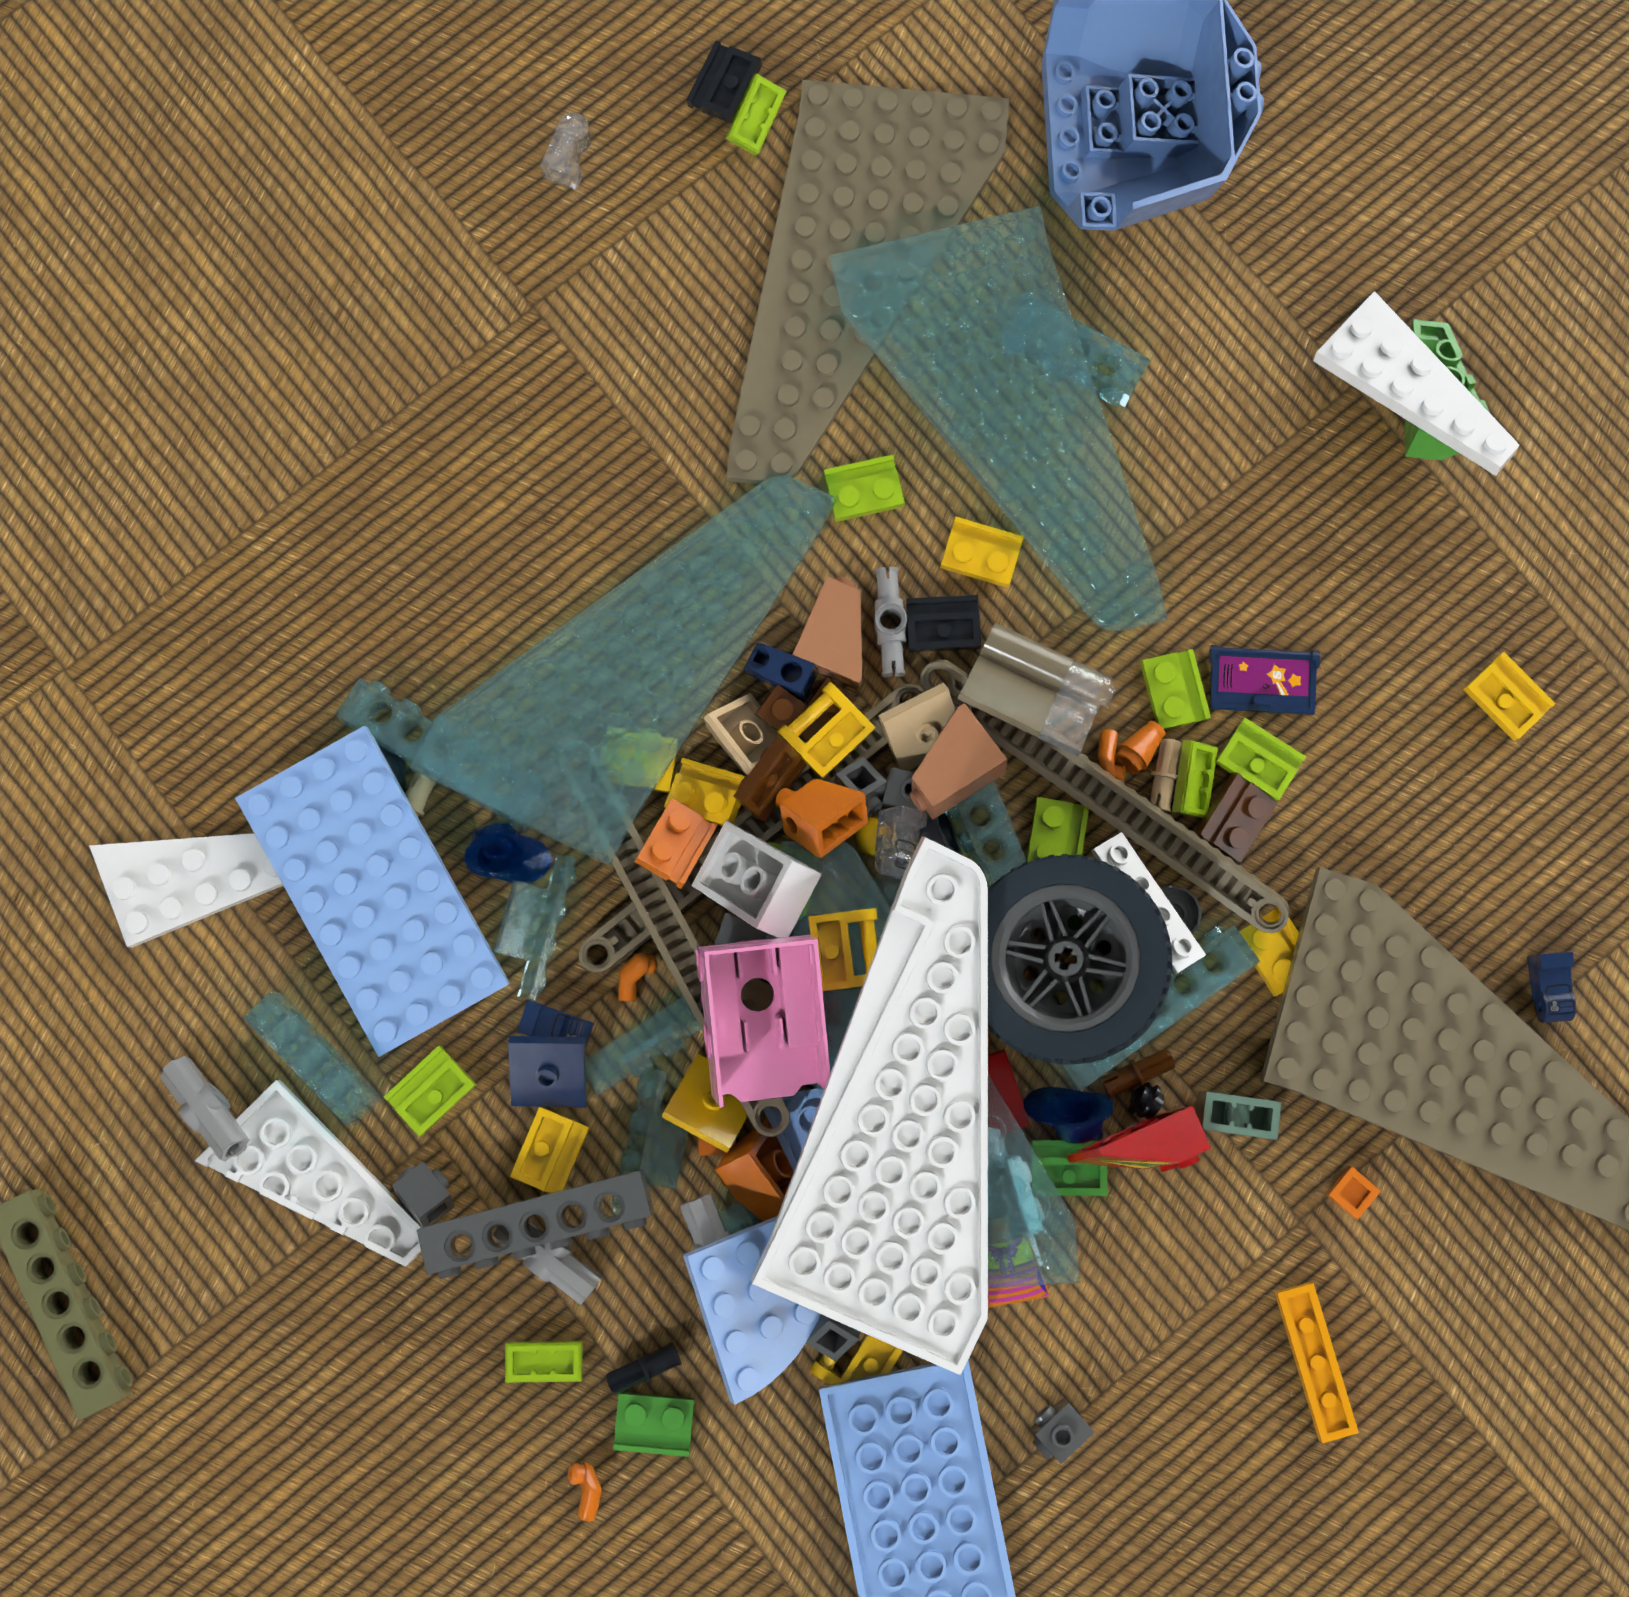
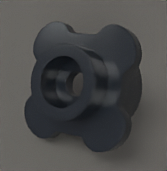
(1146, 1101)

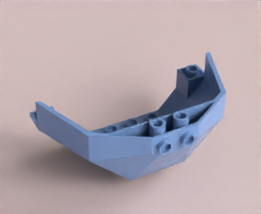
(1145, 105)

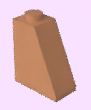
(834, 633)
(956, 765)

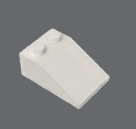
(756, 881)

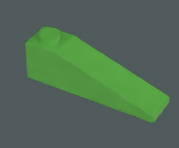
(1442, 343)

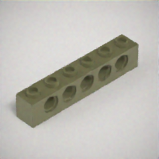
(53, 1323)

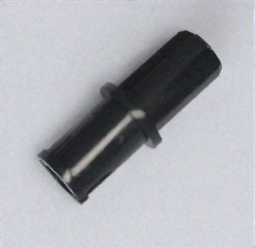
(643, 1368)

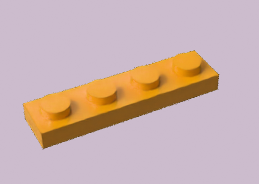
(1316, 1362)

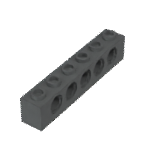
(438, 1240)

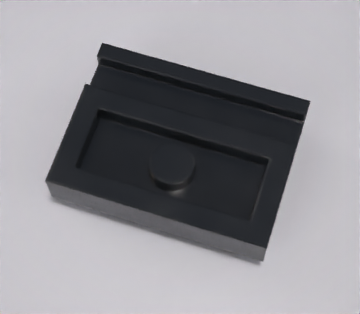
(723, 81)
(943, 623)

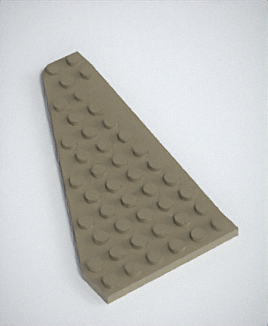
(858, 175)
(1423, 1048)

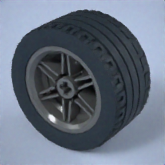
(1133, 973)

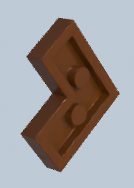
(783, 708)

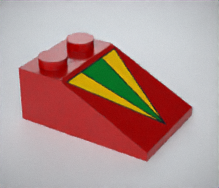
(1162, 1142)

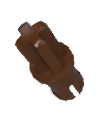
(1138, 1072)

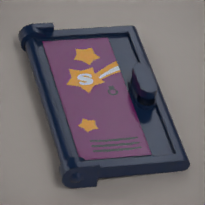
(1267, 676)

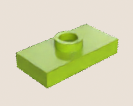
(755, 114)
(1195, 779)
(544, 1361)

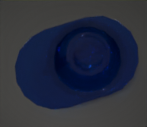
(506, 855)
(1072, 1113)

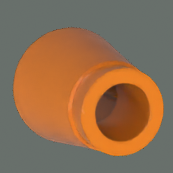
(1140, 747)

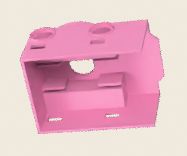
(768, 1049)

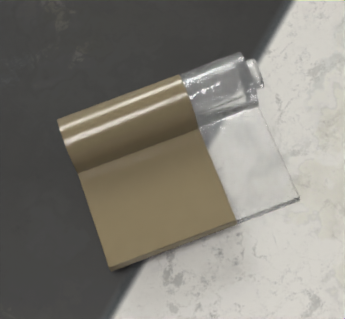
(1036, 689)

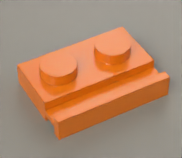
(676, 843)

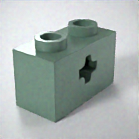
(1238, 1115)

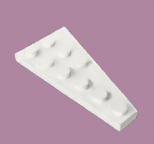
(1400, 372)
(180, 880)
(314, 1174)

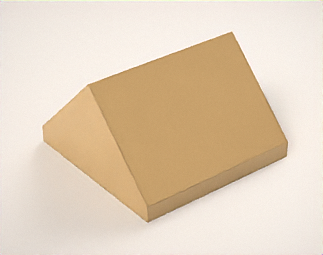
(741, 732)

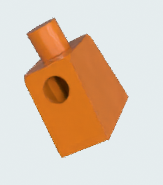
(821, 814)

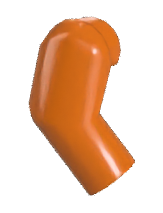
(1107, 754)
(631, 972)
(591, 1490)

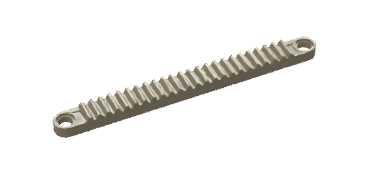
(1128, 813)
(627, 930)
(677, 948)

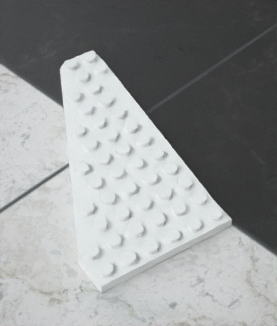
(895, 1167)

